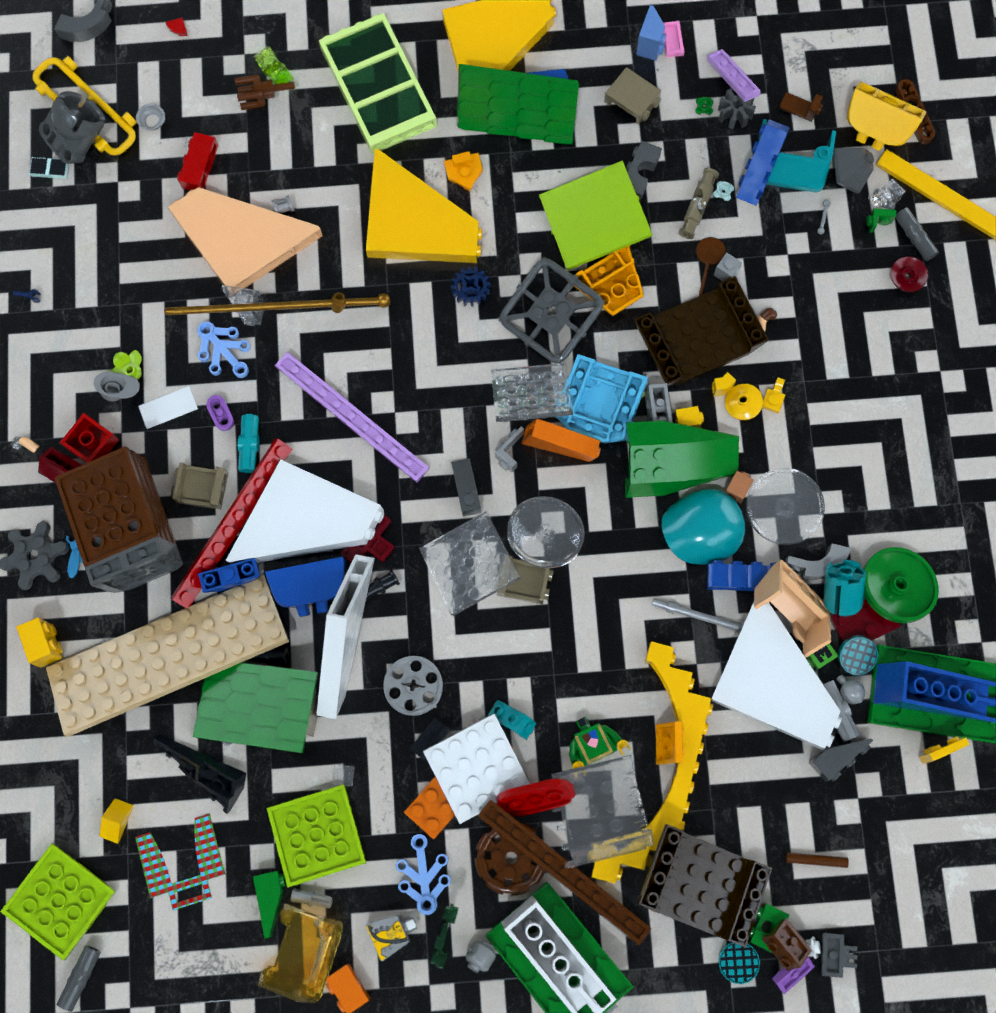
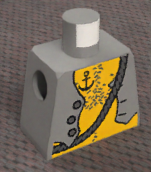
(390, 934)

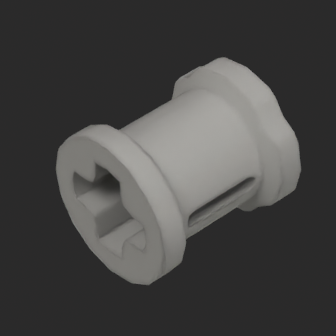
(283, 205)

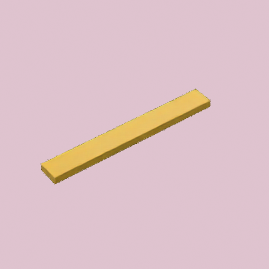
(938, 193)

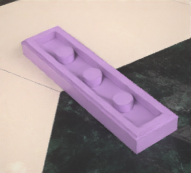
(733, 75)

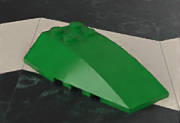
(676, 457)

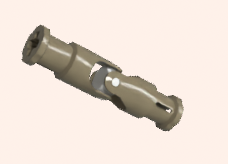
(698, 204)

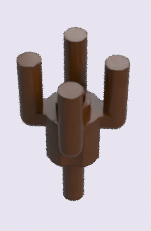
(260, 90)

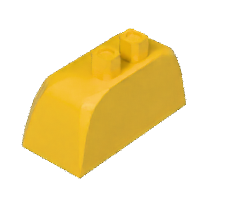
(882, 117)

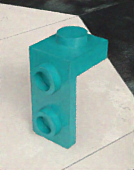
(513, 719)

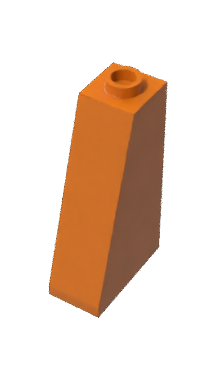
(560, 440)

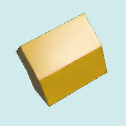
(722, 385)

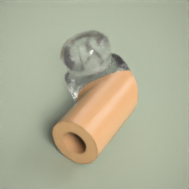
(26, 442)

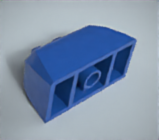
(307, 584)

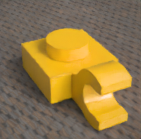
(773, 398)

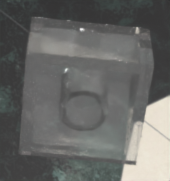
(245, 296)

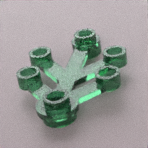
(439, 957)

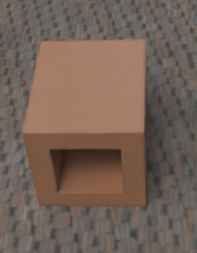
(739, 486)

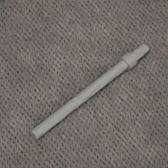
(672, 607)

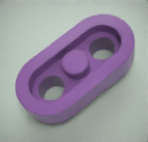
(220, 414)

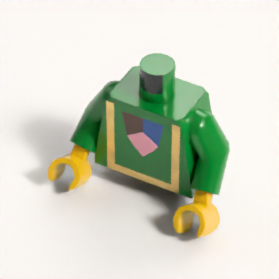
(594, 743)

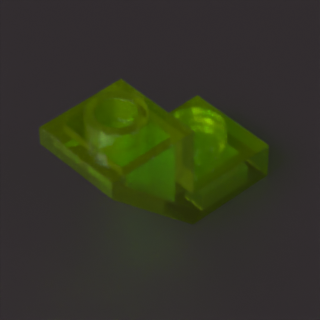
(272, 67)

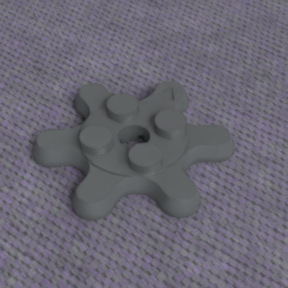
(42, 564)

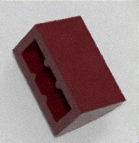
(55, 463)

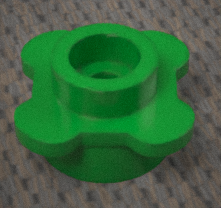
(708, 102)

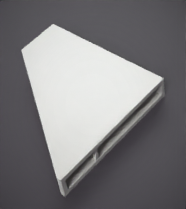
(304, 517)
(341, 636)
(775, 683)

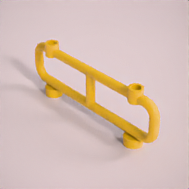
(68, 66)

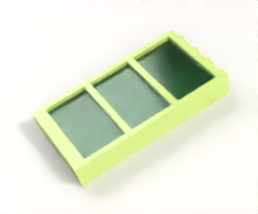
(377, 83)

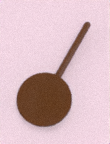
(710, 252)

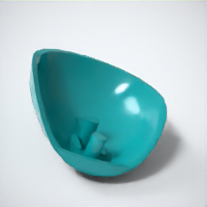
(704, 527)

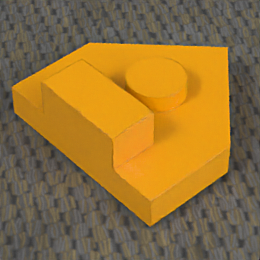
(464, 169)

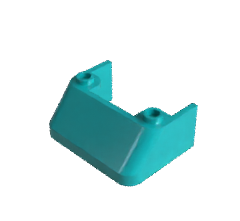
(802, 171)

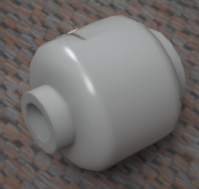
(480, 956)

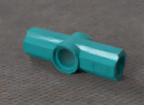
(248, 443)

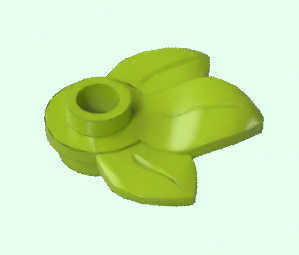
(126, 363)

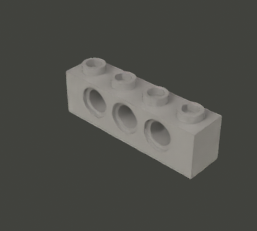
(658, 402)

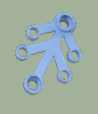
(220, 347)
(423, 877)

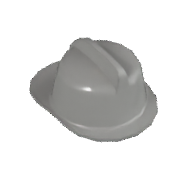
(116, 386)

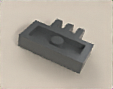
(835, 955)

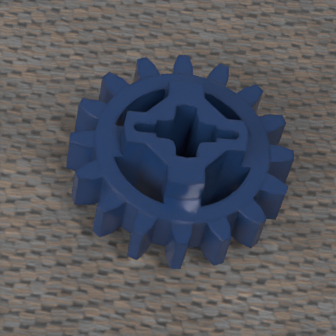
(471, 294)

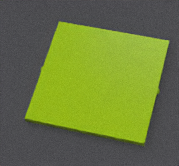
(595, 215)

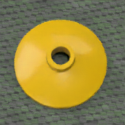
(744, 410)

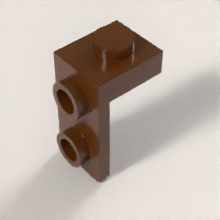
(801, 107)

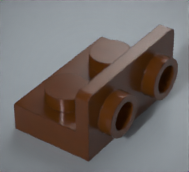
(787, 945)

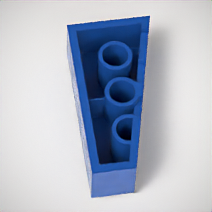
(762, 162)

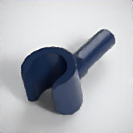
(30, 294)

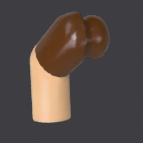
(767, 314)

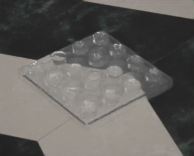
(531, 392)
(469, 563)

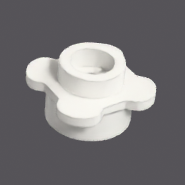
(815, 946)

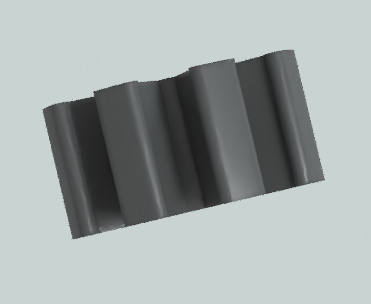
(728, 109)

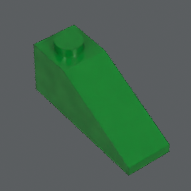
(269, 897)

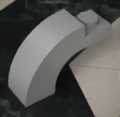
(816, 569)

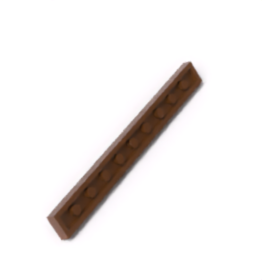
(569, 877)

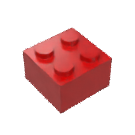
(88, 439)

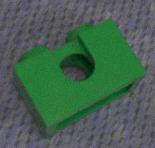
(769, 914)

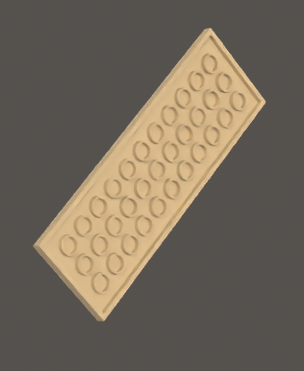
(165, 655)

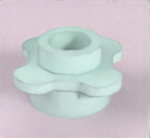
(723, 186)

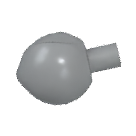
(851, 690)

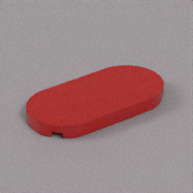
(536, 797)

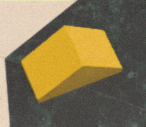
(115, 820)

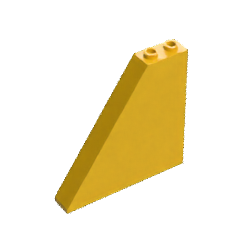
(496, 31)
(415, 220)

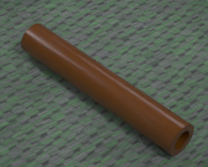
(819, 860)

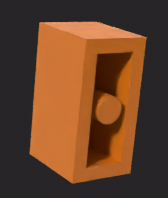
(347, 989)

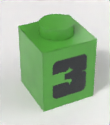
(821, 657)

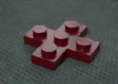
(376, 546)

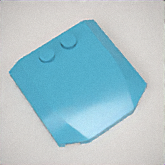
(602, 399)

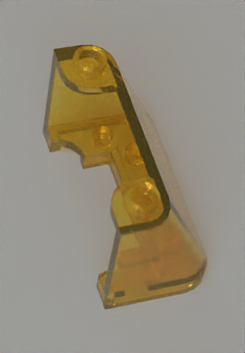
(303, 955)

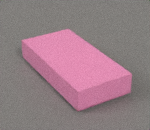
(673, 41)

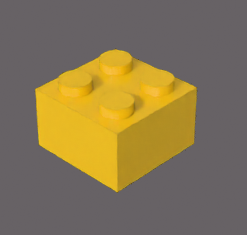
(40, 642)

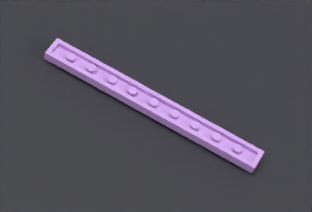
(352, 417)

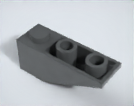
(834, 759)

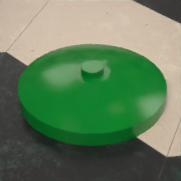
(900, 585)

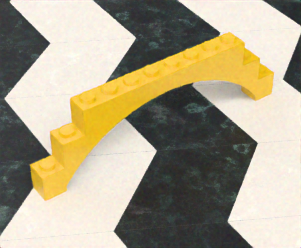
(692, 712)

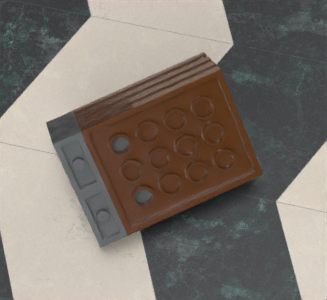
(118, 521)

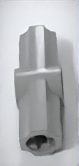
(847, 728)

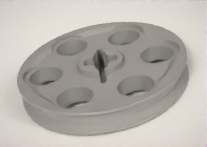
(418, 693)

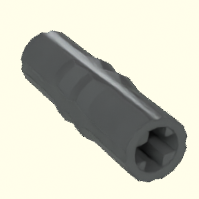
(916, 234)
(78, 978)

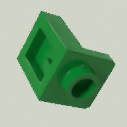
(880, 216)

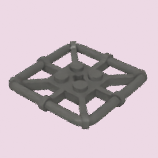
(550, 298)

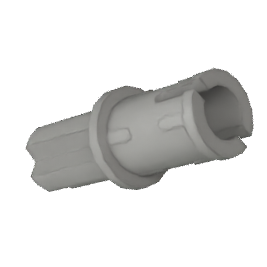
(311, 898)

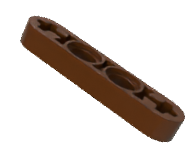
(913, 96)

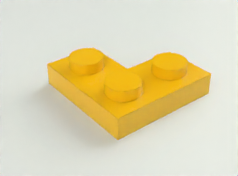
(937, 752)

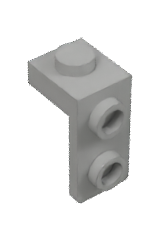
(506, 460)

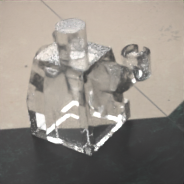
(888, 195)

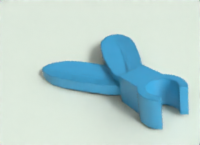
(75, 559)

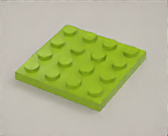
(316, 835)
(58, 901)

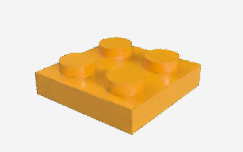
(669, 743)

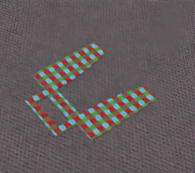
(208, 860)

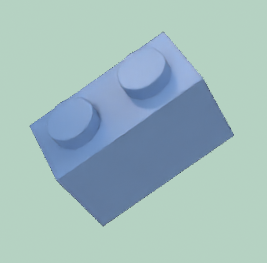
(651, 36)

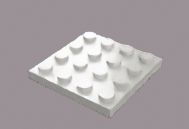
(475, 767)

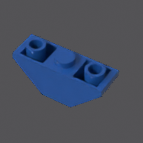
(229, 576)

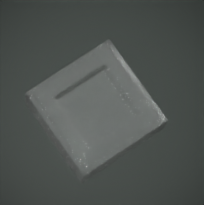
(343, 775)

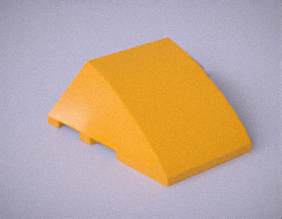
(614, 280)

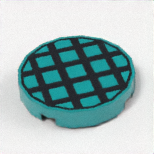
(857, 655)
(738, 963)

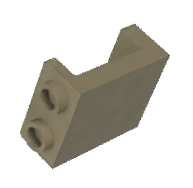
(633, 95)
(199, 486)
(531, 585)

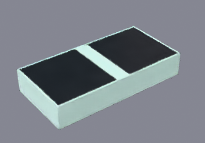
(48, 168)

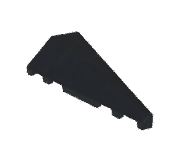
(218, 778)

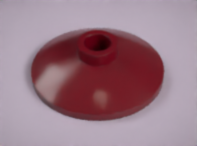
(912, 267)

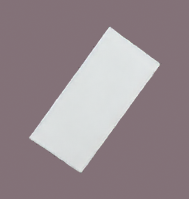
(168, 407)

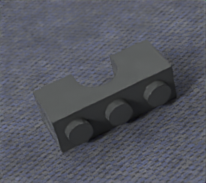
(645, 157)

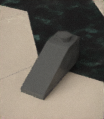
(466, 487)

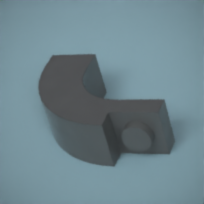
(85, 27)

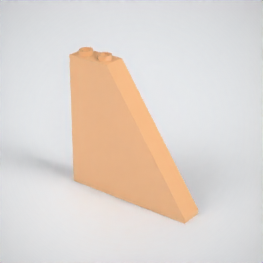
(238, 237)

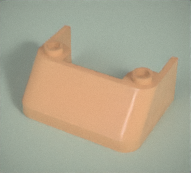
(797, 604)

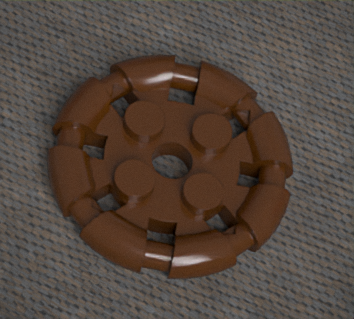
(503, 869)

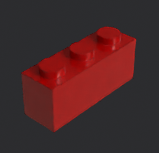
(197, 161)

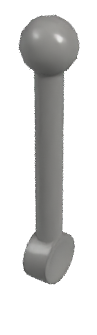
(826, 204)

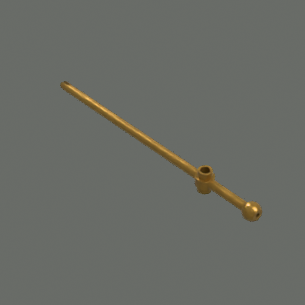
(337, 304)

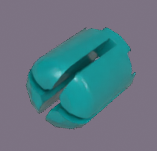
(844, 588)

